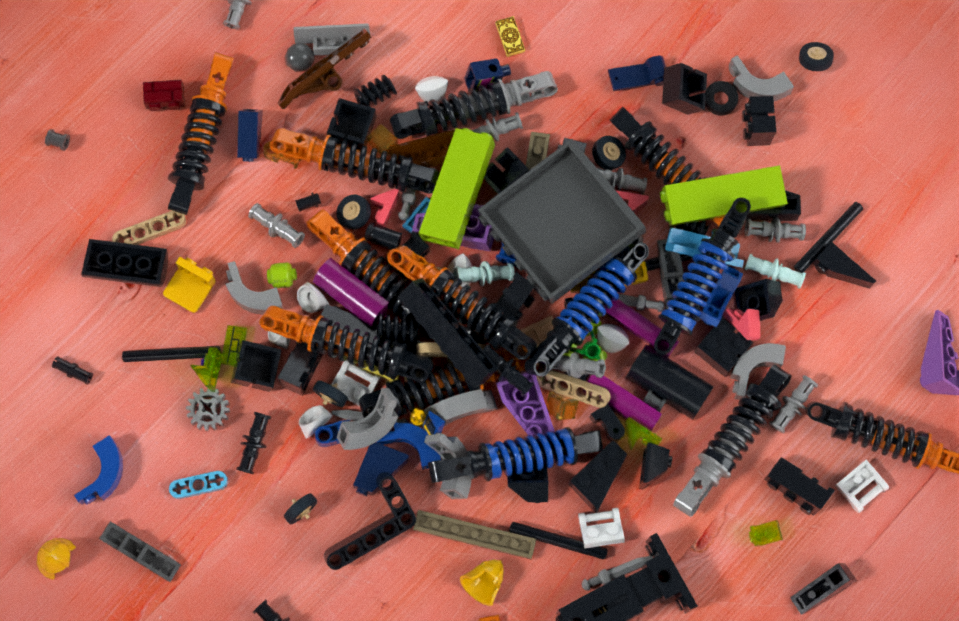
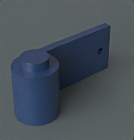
(638, 75)

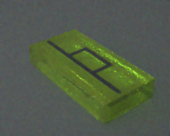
(233, 338)

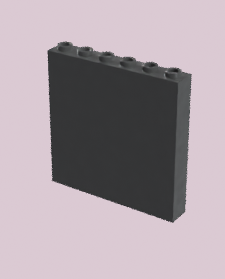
(561, 221)

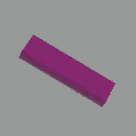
(351, 292)
(637, 324)
(627, 404)

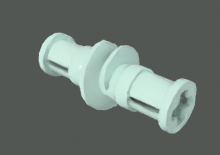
(775, 270)
(484, 272)

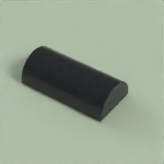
(125, 263)
(669, 381)

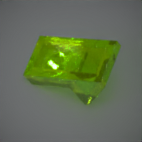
(209, 373)
(636, 431)

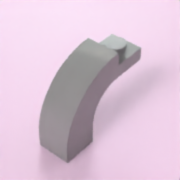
(749, 85)
(247, 299)
(758, 356)
(463, 405)
(372, 427)
(448, 449)

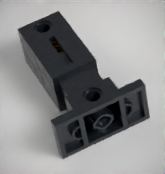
(626, 597)

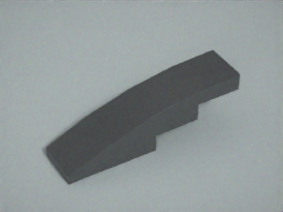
(670, 270)
(140, 551)

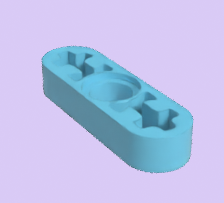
(182, 482)

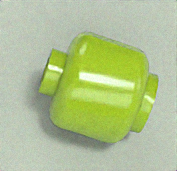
(281, 275)

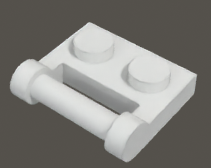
(352, 388)
(859, 479)
(604, 533)

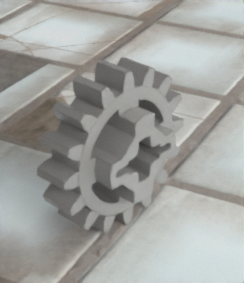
(202, 414)

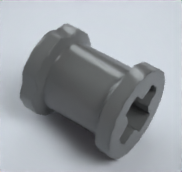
(57, 139)
(654, 401)

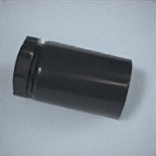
(383, 236)

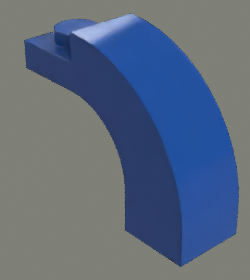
(720, 297)
(415, 437)
(110, 472)

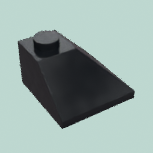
(761, 296)
(654, 464)
(530, 485)

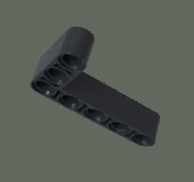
(375, 528)

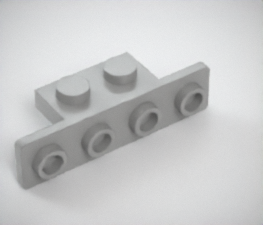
(328, 37)

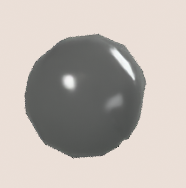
(299, 57)

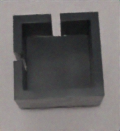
(681, 82)
(354, 123)
(759, 126)
(513, 171)
(723, 347)
(256, 366)

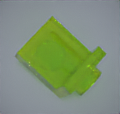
(765, 533)

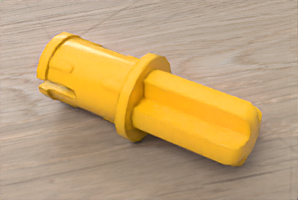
(417, 417)

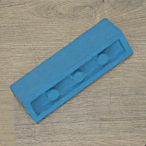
(688, 243)

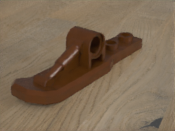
(317, 76)

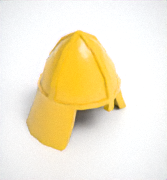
(54, 556)
(484, 581)

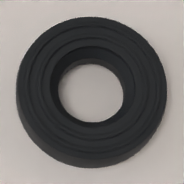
(729, 90)

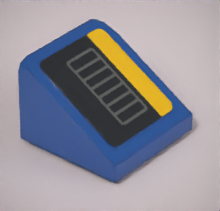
(433, 424)

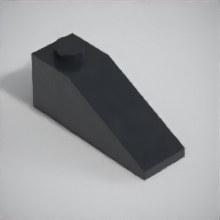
(838, 265)
(823, 588)

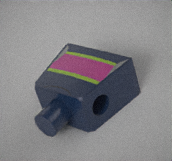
(484, 72)

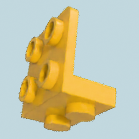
(189, 285)

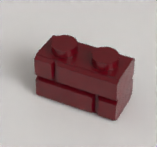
(163, 95)

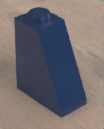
(249, 134)
(376, 461)

